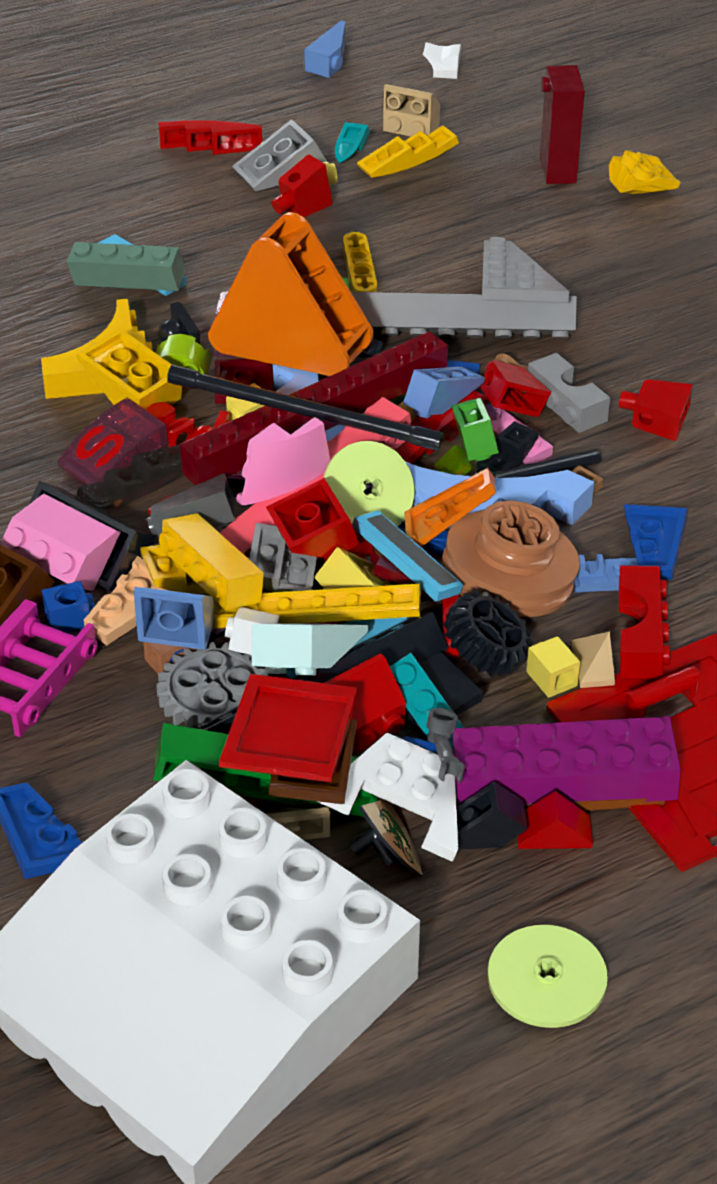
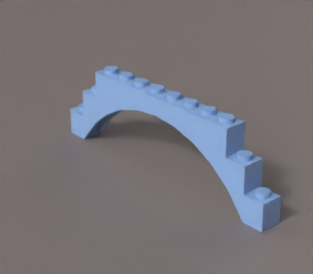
(557, 493)

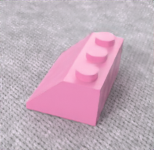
(61, 541)

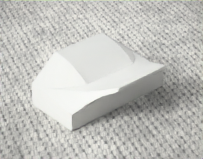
(444, 59)

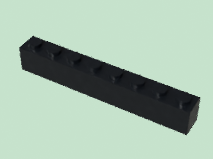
(413, 635)

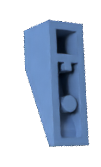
(326, 53)
(436, 389)

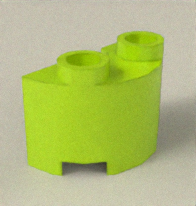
(185, 352)

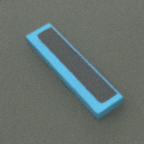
(407, 555)

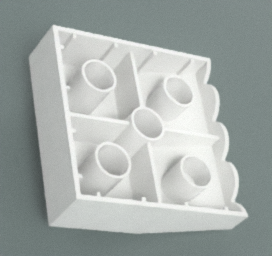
(198, 970)

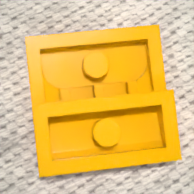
(167, 573)

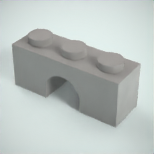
(578, 406)

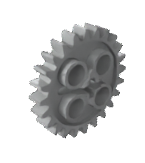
(204, 684)

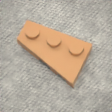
(116, 611)

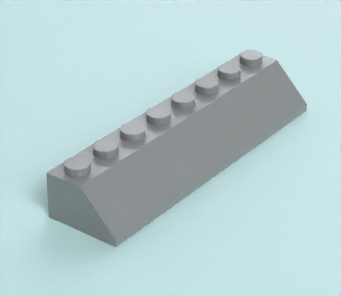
(465, 314)

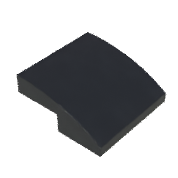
(452, 684)

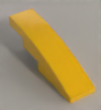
(402, 155)

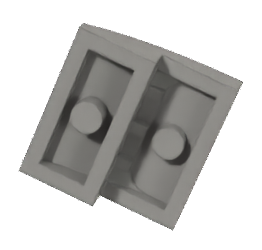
(281, 568)

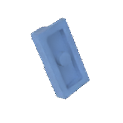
(600, 574)

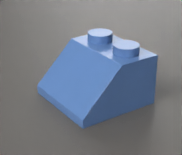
(173, 617)

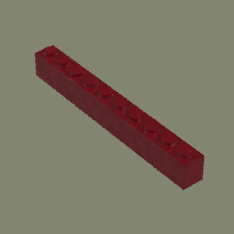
(351, 389)

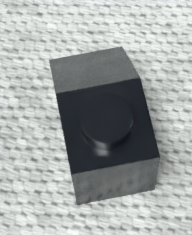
(490, 818)

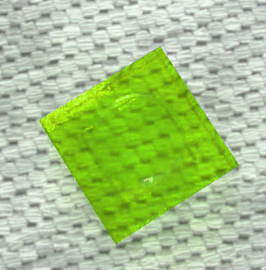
(454, 462)

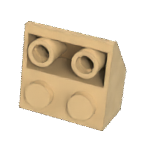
(410, 111)

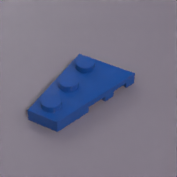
(656, 535)
(34, 832)

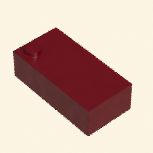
(561, 123)

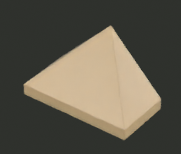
(595, 660)
(304, 821)

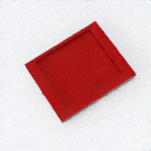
(289, 728)

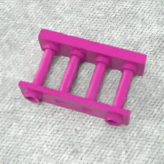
(14, 634)

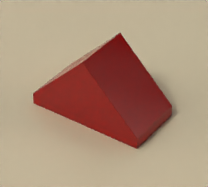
(556, 825)

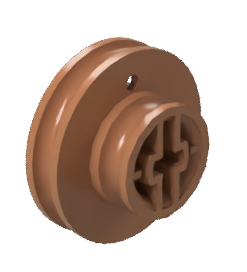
(514, 555)

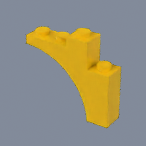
(66, 375)

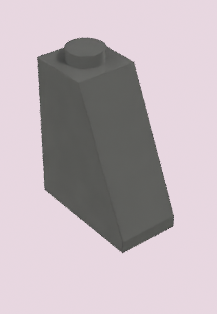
(209, 499)

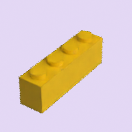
(211, 561)

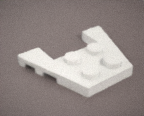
(410, 780)

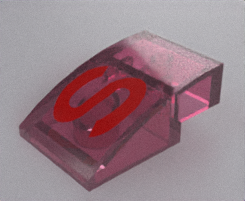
(112, 441)

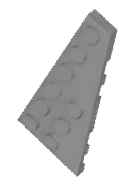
(515, 276)

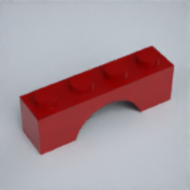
(642, 645)

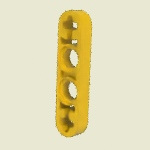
(359, 261)

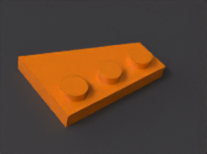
(444, 509)

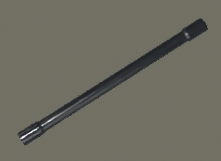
(414, 434)

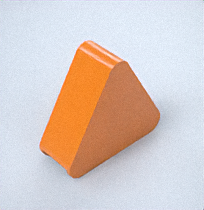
(291, 305)

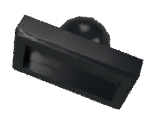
(178, 324)

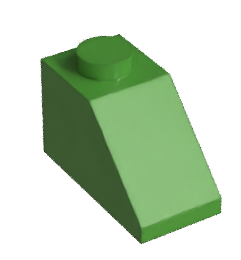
(475, 429)

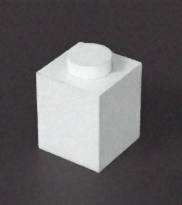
(240, 628)

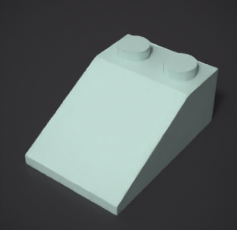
(302, 645)

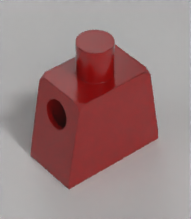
(304, 188)
(505, 385)
(659, 407)

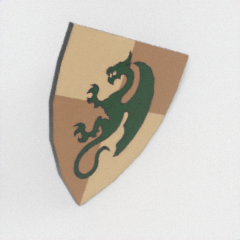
(387, 837)

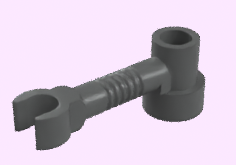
(441, 725)

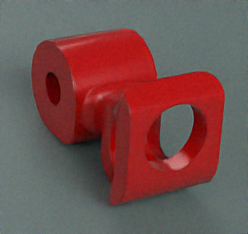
(167, 414)

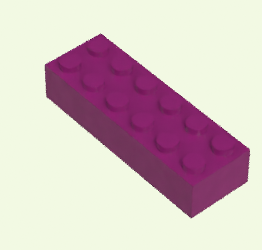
(572, 758)

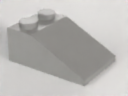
(276, 156)

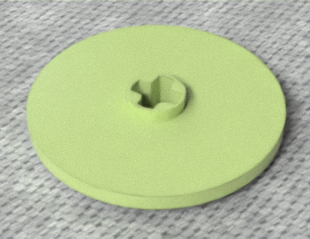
(372, 463)
(548, 1001)

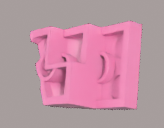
(283, 461)

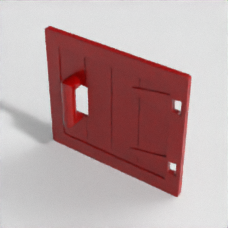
(687, 823)

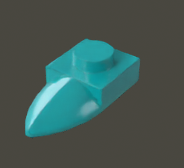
(350, 139)

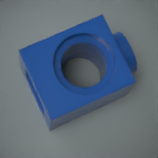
(67, 606)

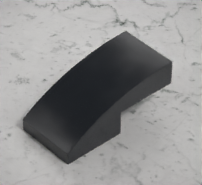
(513, 447)

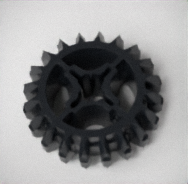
(488, 633)

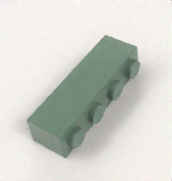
(126, 266)

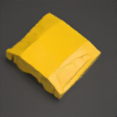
(640, 174)

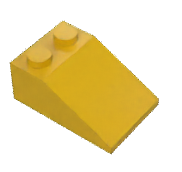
(129, 370)

